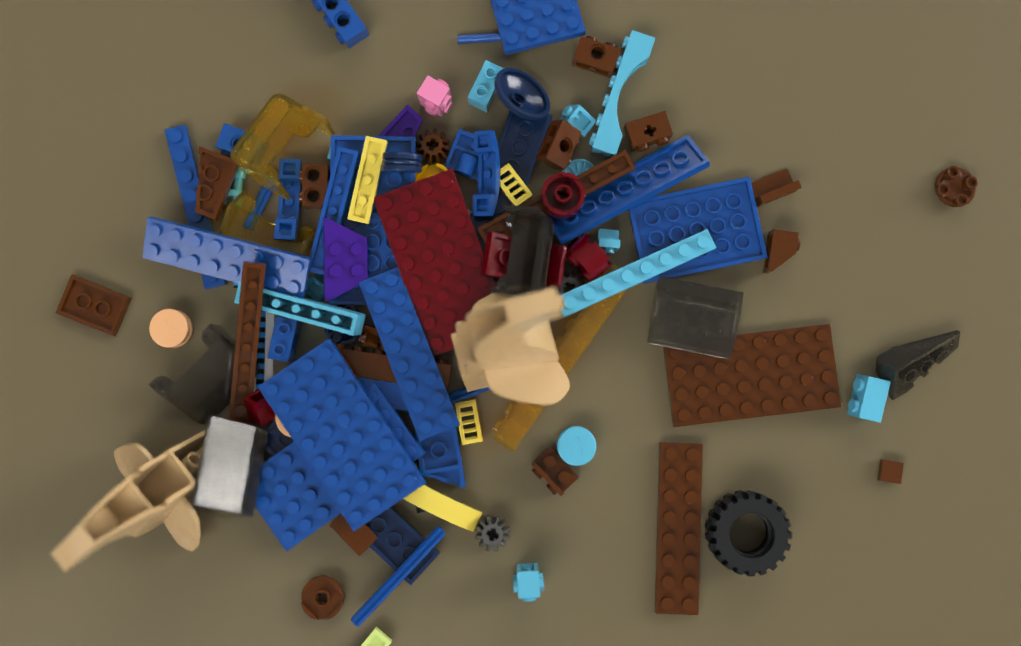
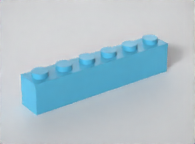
(311, 311)

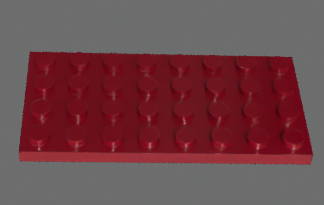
(435, 253)

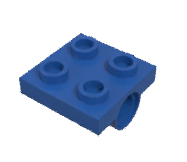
(462, 156)

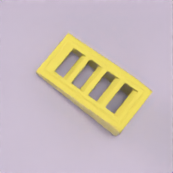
(522, 199)
(474, 439)

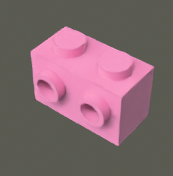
(435, 96)

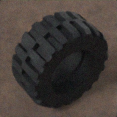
(769, 550)

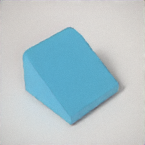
(315, 287)

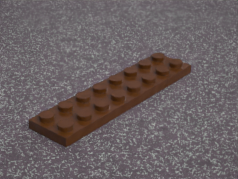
(678, 528)

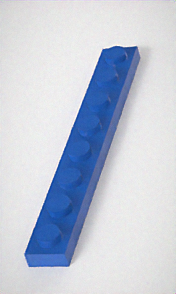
(187, 178)

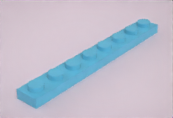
(637, 272)

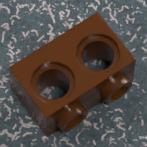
(310, 187)

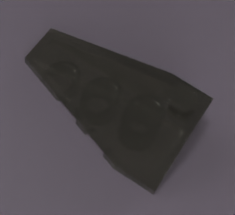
(908, 361)

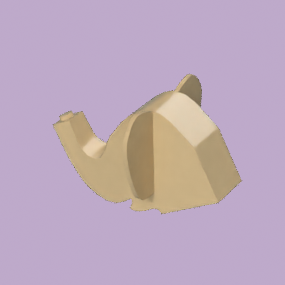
(512, 348)
(151, 495)

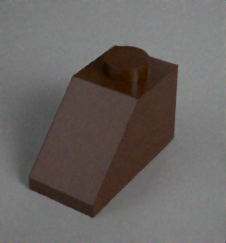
(779, 248)

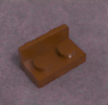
(554, 471)

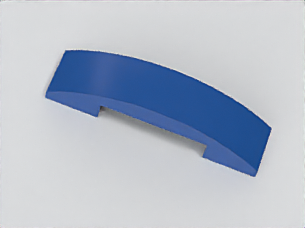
(488, 173)
(289, 210)

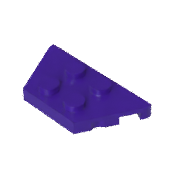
(342, 259)

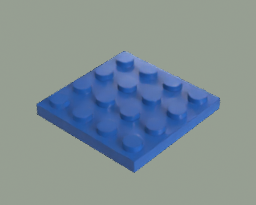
(536, 23)

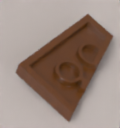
(214, 182)

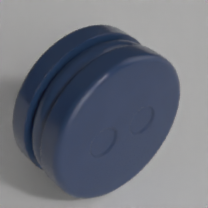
(402, 162)

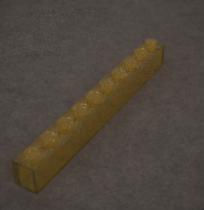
(570, 348)

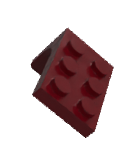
(497, 256)

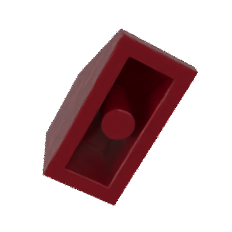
(258, 408)

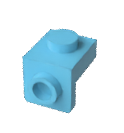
(608, 240)

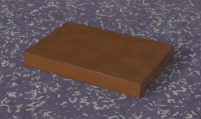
(93, 305)

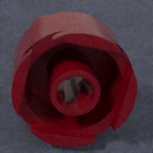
(574, 196)
(588, 257)

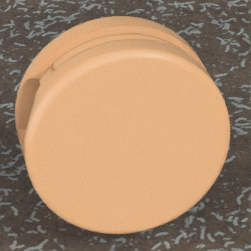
(171, 328)

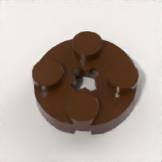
(310, 597)

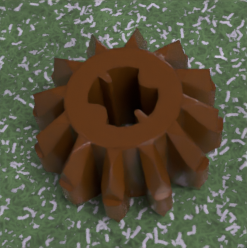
(438, 151)

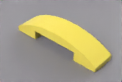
(445, 507)

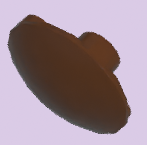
(955, 186)

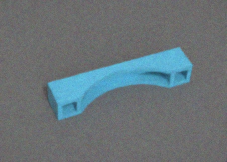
(636, 55)

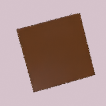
(890, 471)

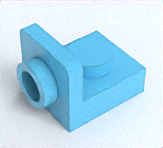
(578, 118)

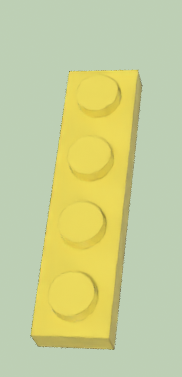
(367, 180)

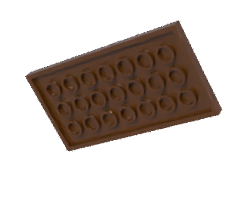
(764, 377)

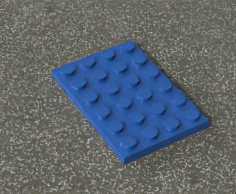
(722, 208)

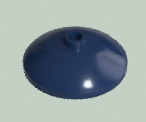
(521, 94)

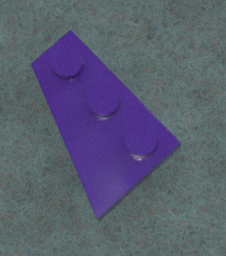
(404, 124)

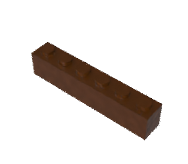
(377, 365)

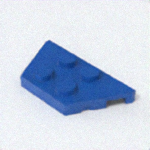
(442, 458)

